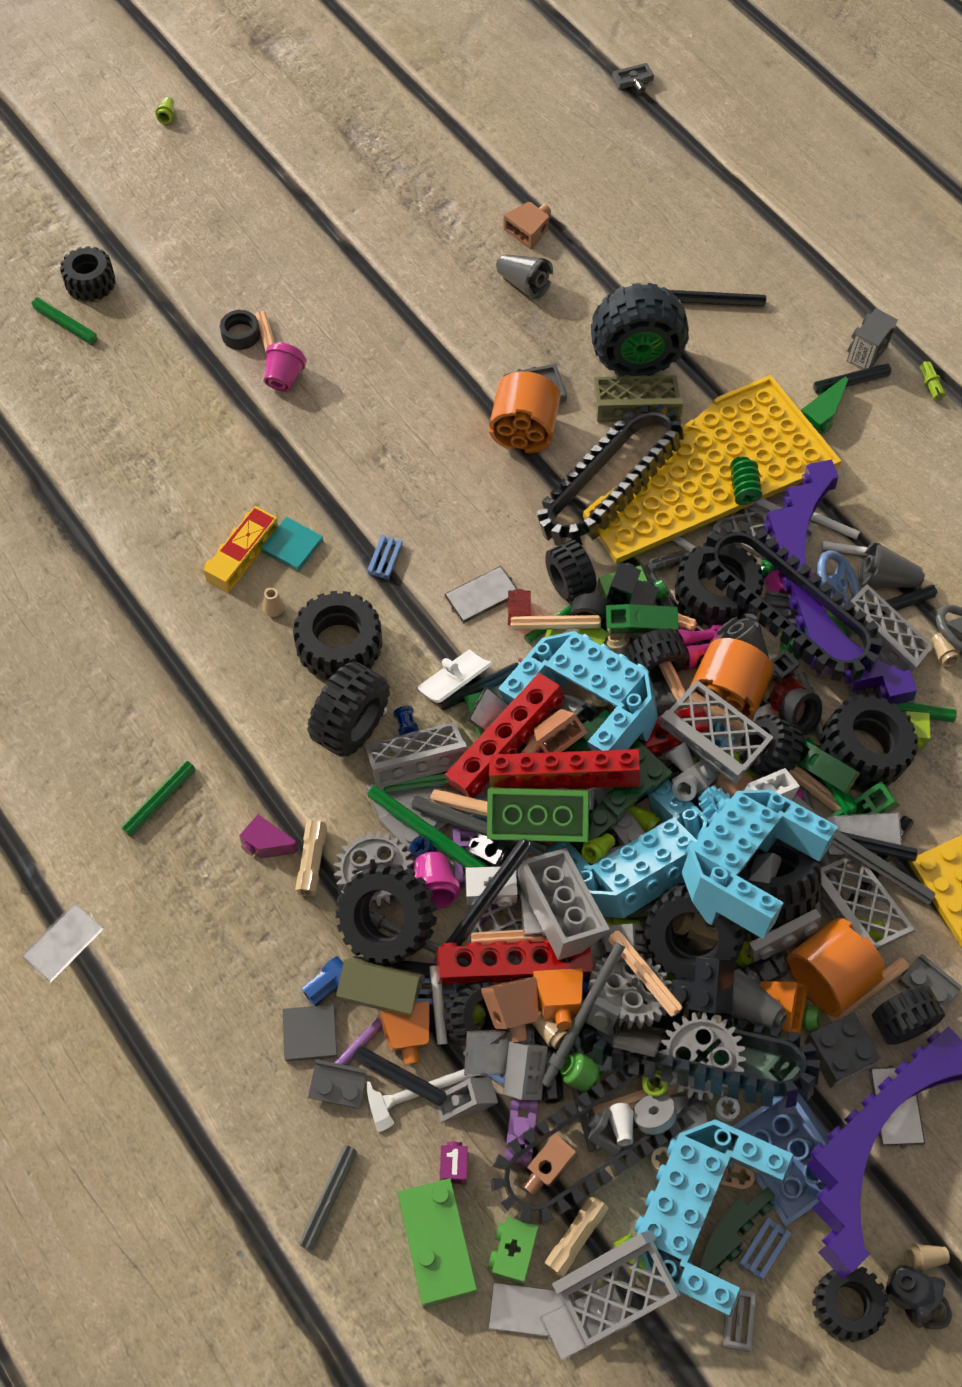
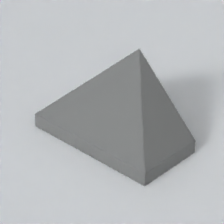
(765, 867)

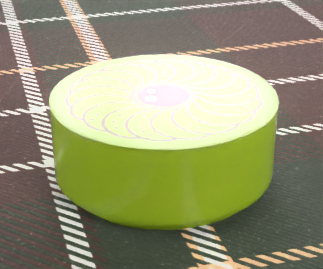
(744, 958)

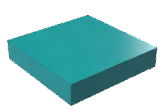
(292, 544)

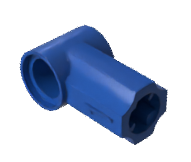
(325, 982)

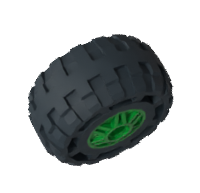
(639, 330)

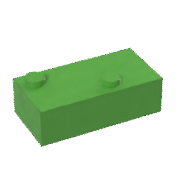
(538, 814)
(436, 1243)

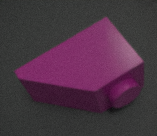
(266, 839)

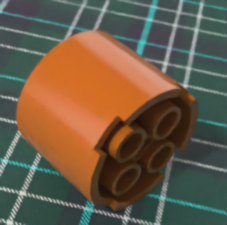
(525, 412)
(736, 674)
(836, 966)

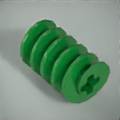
(745, 480)

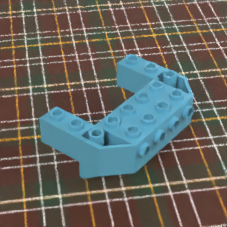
(602, 673)
(723, 848)
(645, 865)
(686, 1194)

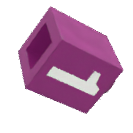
(454, 1162)

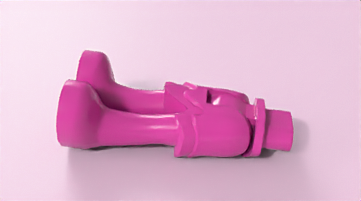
(697, 651)

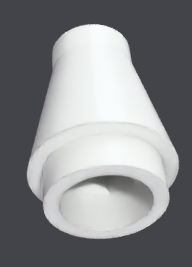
(622, 1123)

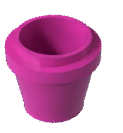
(283, 366)
(439, 877)

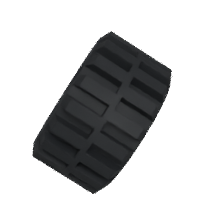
(87, 273)
(570, 570)
(656, 648)
(781, 752)
(461, 1011)
(908, 1015)
(835, 1321)

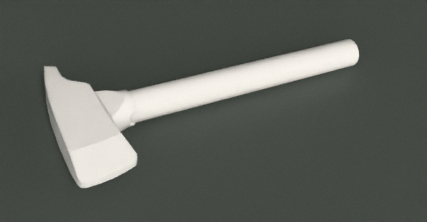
(381, 1103)

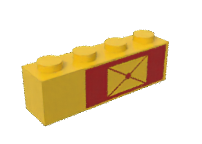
(240, 549)

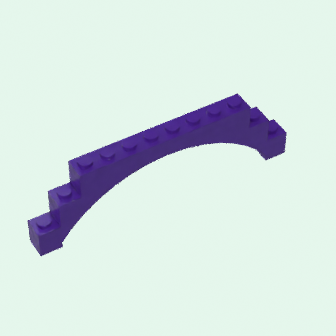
(789, 529)
(844, 1158)

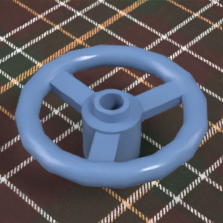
(837, 579)

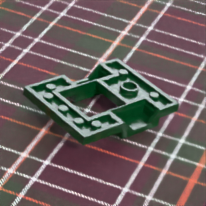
(620, 799)

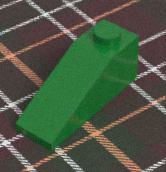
(823, 408)
(875, 800)

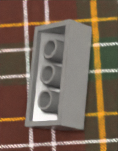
(561, 902)

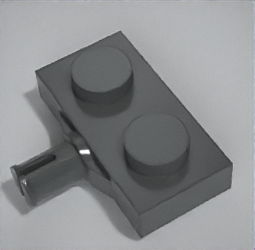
(633, 76)

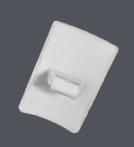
(453, 676)

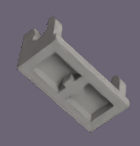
(525, 1070)

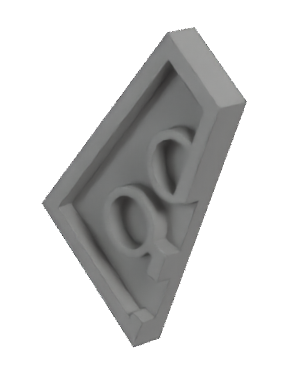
(405, 833)
(786, 936)

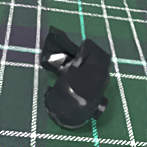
(919, 1297)

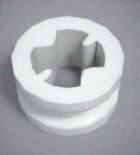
(735, 1109)

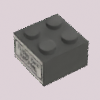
(871, 339)

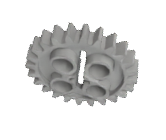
(371, 848)
(631, 990)
(686, 1036)

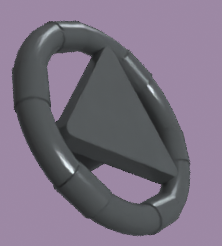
(952, 629)

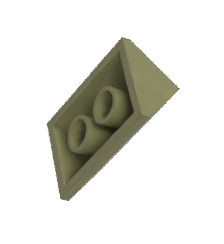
(379, 986)

